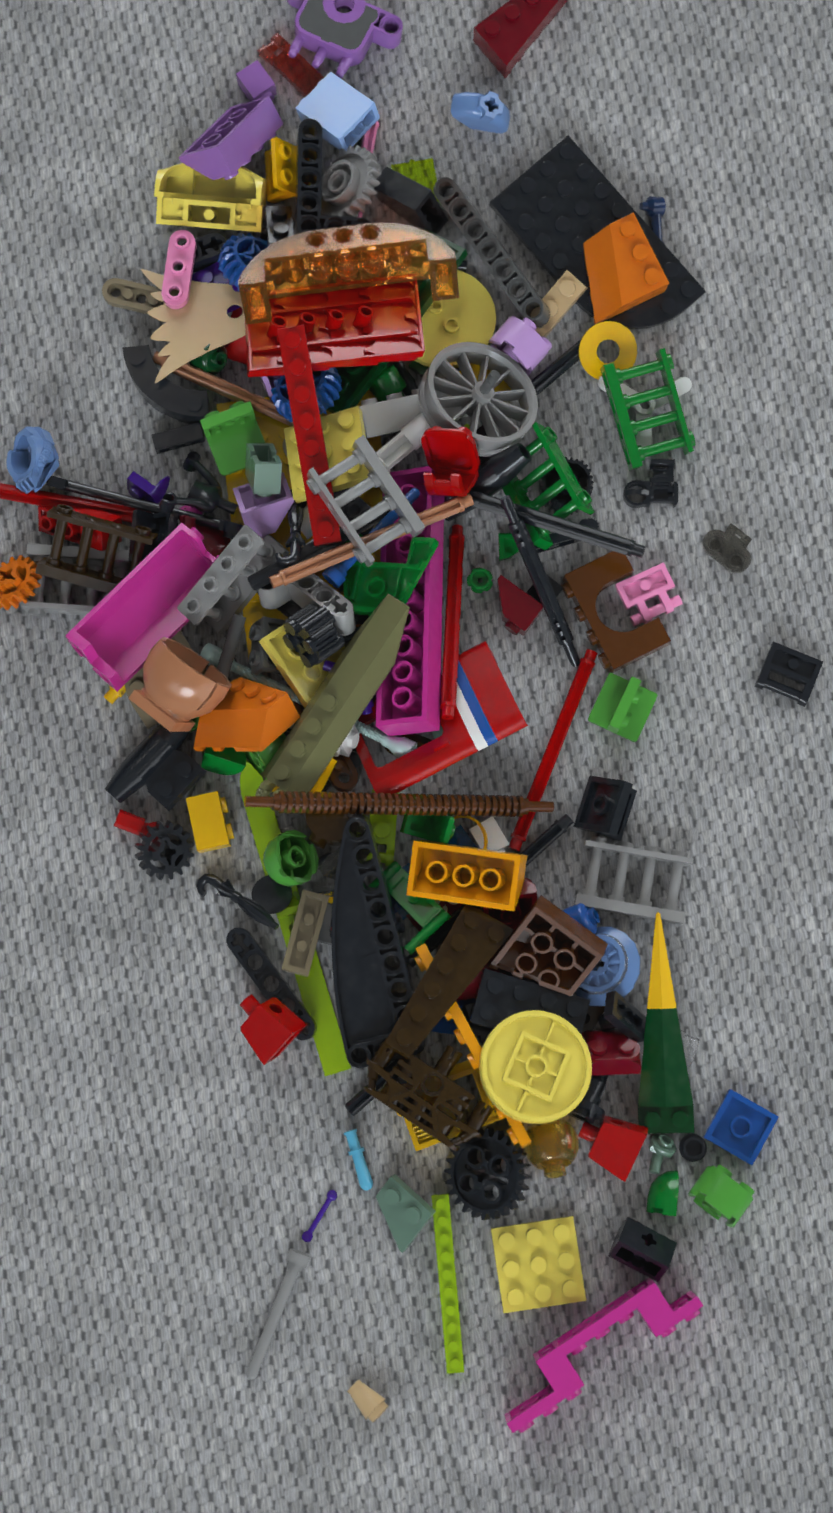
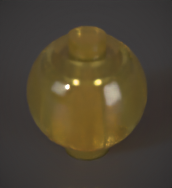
(552, 1147)

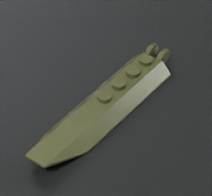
(338, 701)

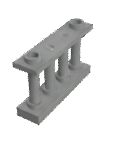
(377, 477)
(69, 555)

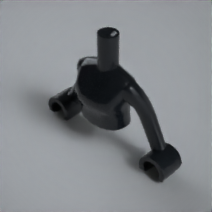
(201, 496)

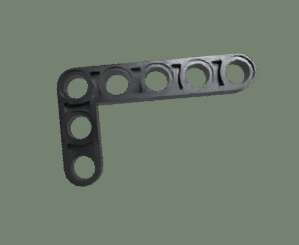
(312, 172)

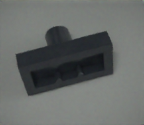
(623, 1016)

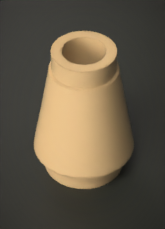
(368, 1401)

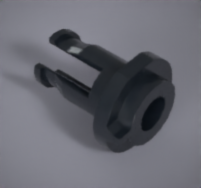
(588, 1108)

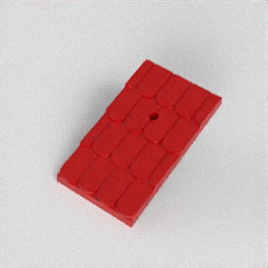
(342, 328)

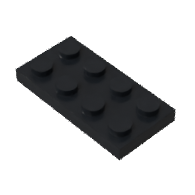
(506, 995)

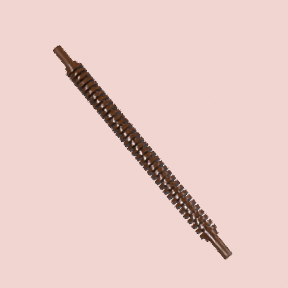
(399, 804)

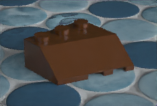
(550, 949)

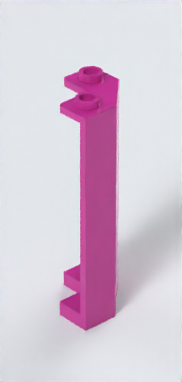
(142, 608)

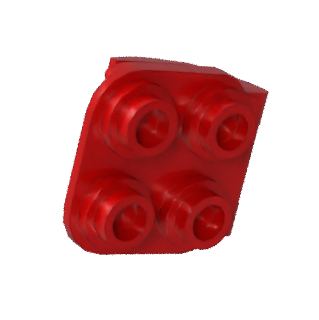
(453, 459)

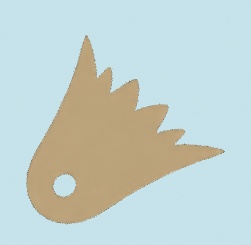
(196, 324)

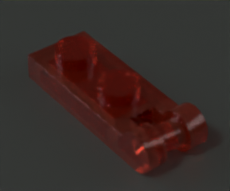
(294, 70)

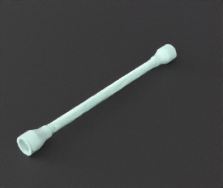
(396, 744)

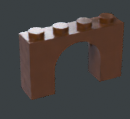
(616, 647)

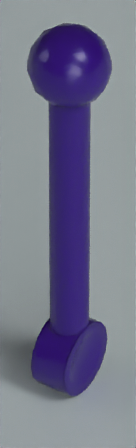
(307, 1235)

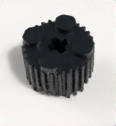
(582, 475)
(312, 634)

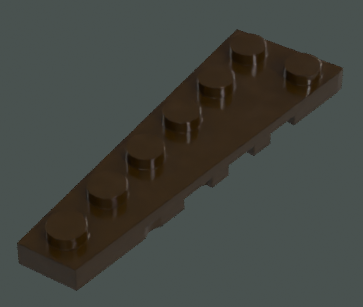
(459, 960)

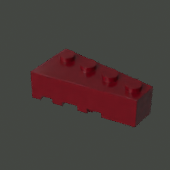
(513, 29)

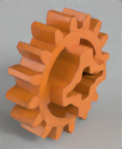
(17, 581)

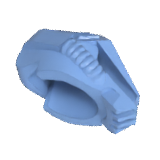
(32, 459)

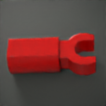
(132, 823)

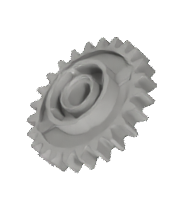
(349, 182)

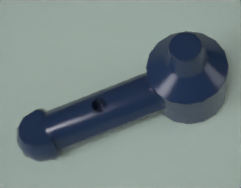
(655, 208)

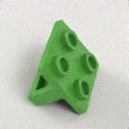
(623, 707)

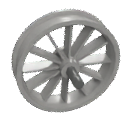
(479, 397)

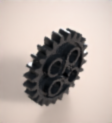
(481, 1198)

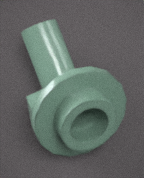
(661, 1146)

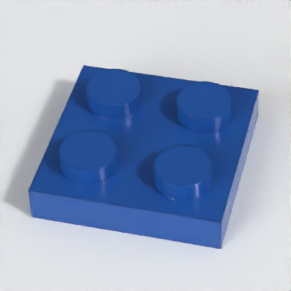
(740, 1127)

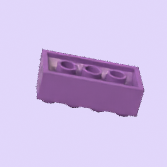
(233, 139)

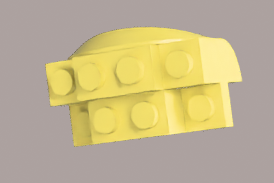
(197, 201)

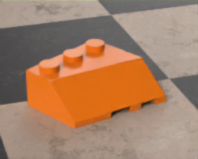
(621, 268)

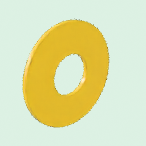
(604, 331)

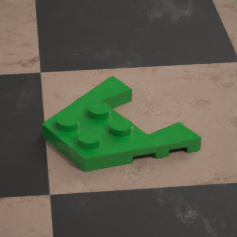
(369, 585)

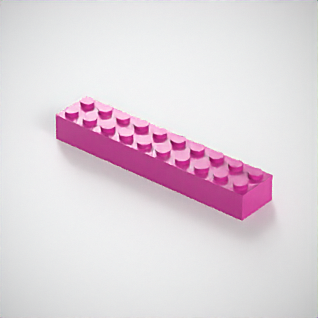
(411, 691)

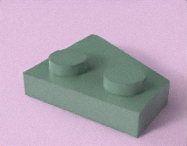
(404, 1211)

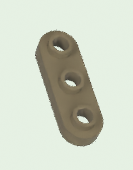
(129, 294)

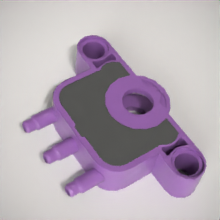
(342, 35)

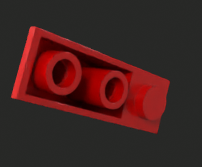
(73, 531)

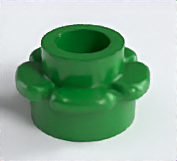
(481, 573)

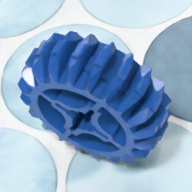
(237, 254)
(326, 385)

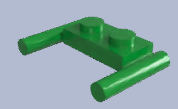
(422, 910)

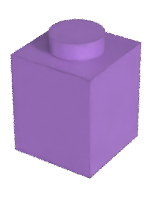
(256, 82)

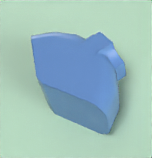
(481, 111)

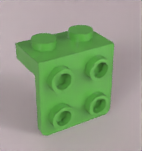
(228, 435)

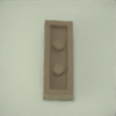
(305, 933)

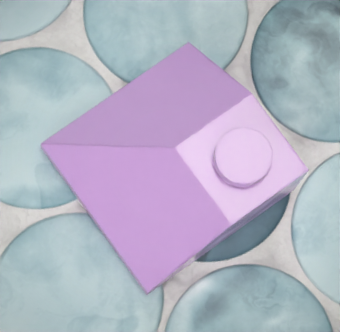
(263, 513)

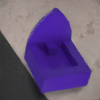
(142, 489)

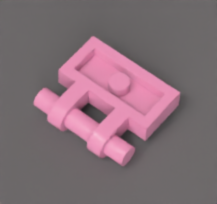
(646, 586)

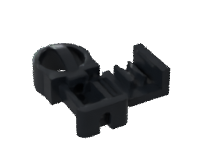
(661, 488)

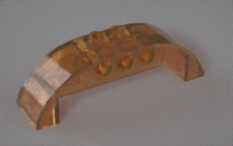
(346, 260)

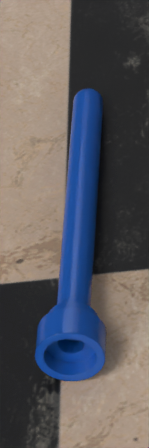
(336, 574)

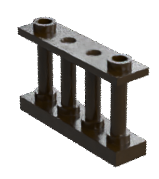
(79, 572)

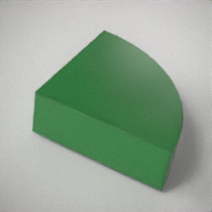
(507, 546)

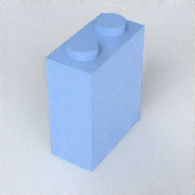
(339, 110)

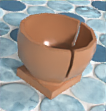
(176, 688)

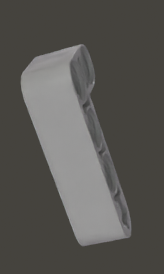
(314, 591)

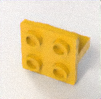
(281, 170)

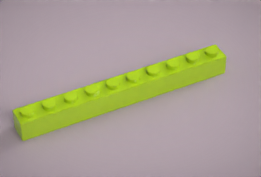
(447, 1284)

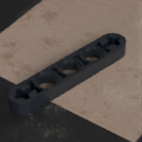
(266, 970)

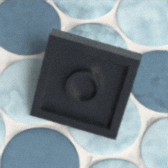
(605, 807)

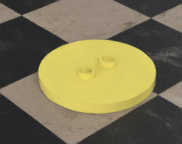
(458, 319)
(535, 1067)

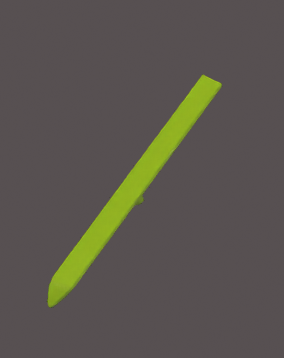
(312, 988)

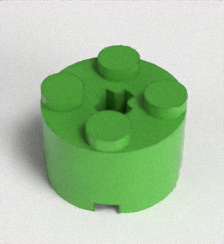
(721, 1194)

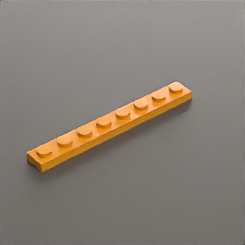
(465, 1035)

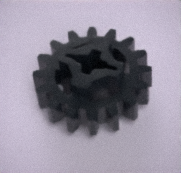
(168, 861)

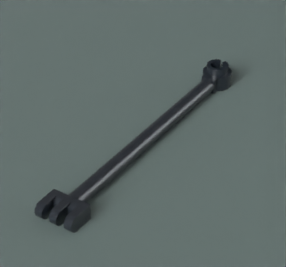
(230, 529)

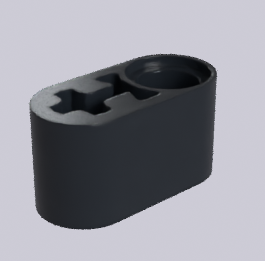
(207, 242)

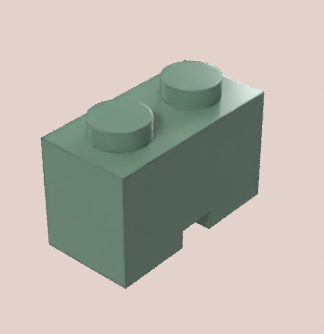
(263, 469)

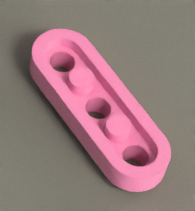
(179, 280)

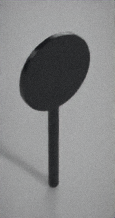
(272, 895)

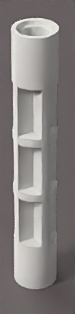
(390, 454)

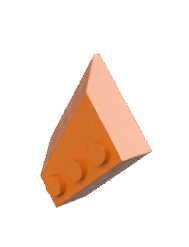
(246, 718)

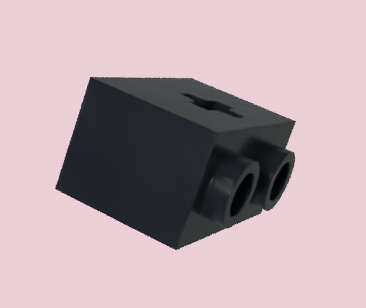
(642, 1249)

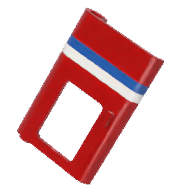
(481, 717)

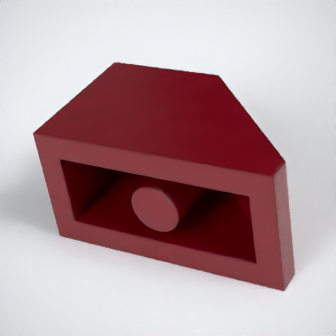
(516, 607)

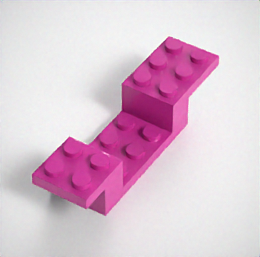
(560, 1372)

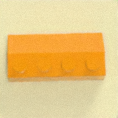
(466, 875)

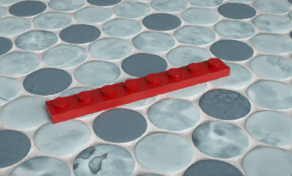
(307, 428)

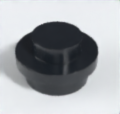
(692, 1147)

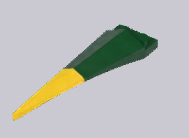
(664, 1088)

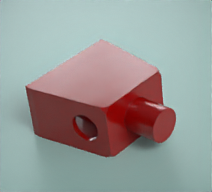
(269, 1027)
(614, 1144)

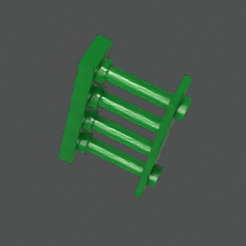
(629, 428)
(518, 488)

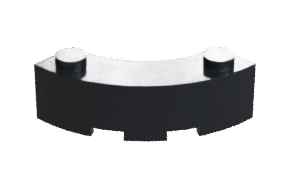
(164, 396)

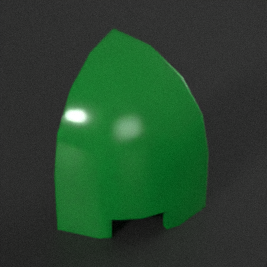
(225, 762)
(664, 1194)

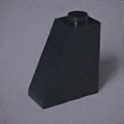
(410, 201)

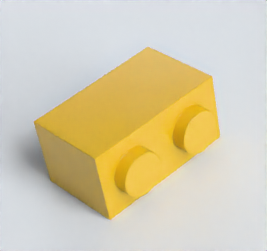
(209, 821)

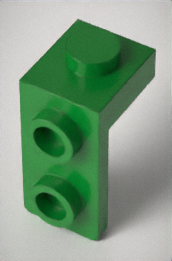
(431, 828)

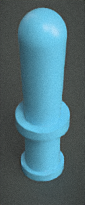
(363, 1174)

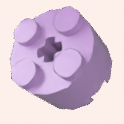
(521, 342)

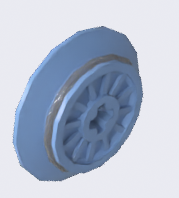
(619, 969)

